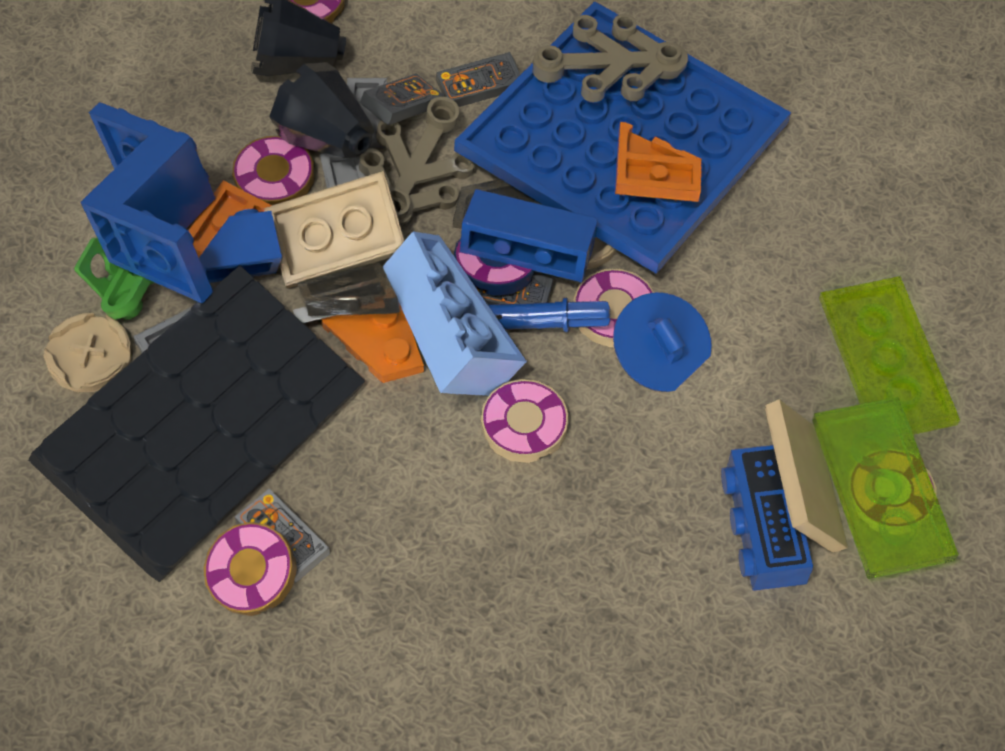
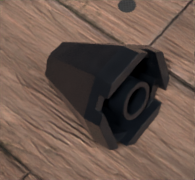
(293, 37)
(321, 113)

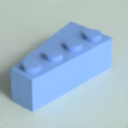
(450, 319)

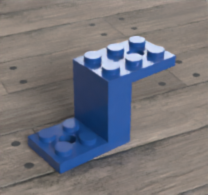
(150, 201)

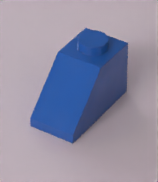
(243, 241)

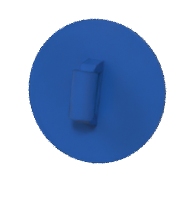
(661, 340)

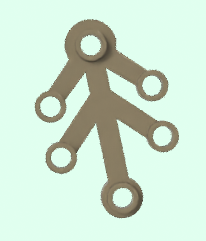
(661, 60)
(414, 169)

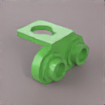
(120, 291)

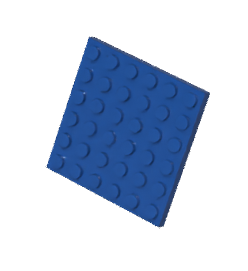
(566, 148)

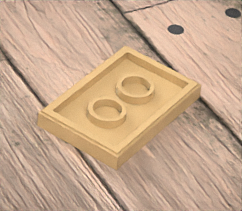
(337, 229)
(805, 477)

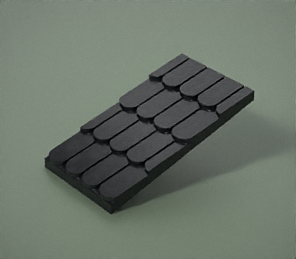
(196, 423)

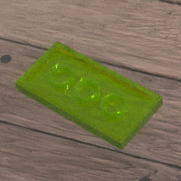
(889, 351)
(884, 488)

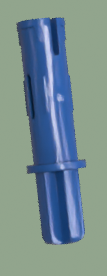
(553, 315)

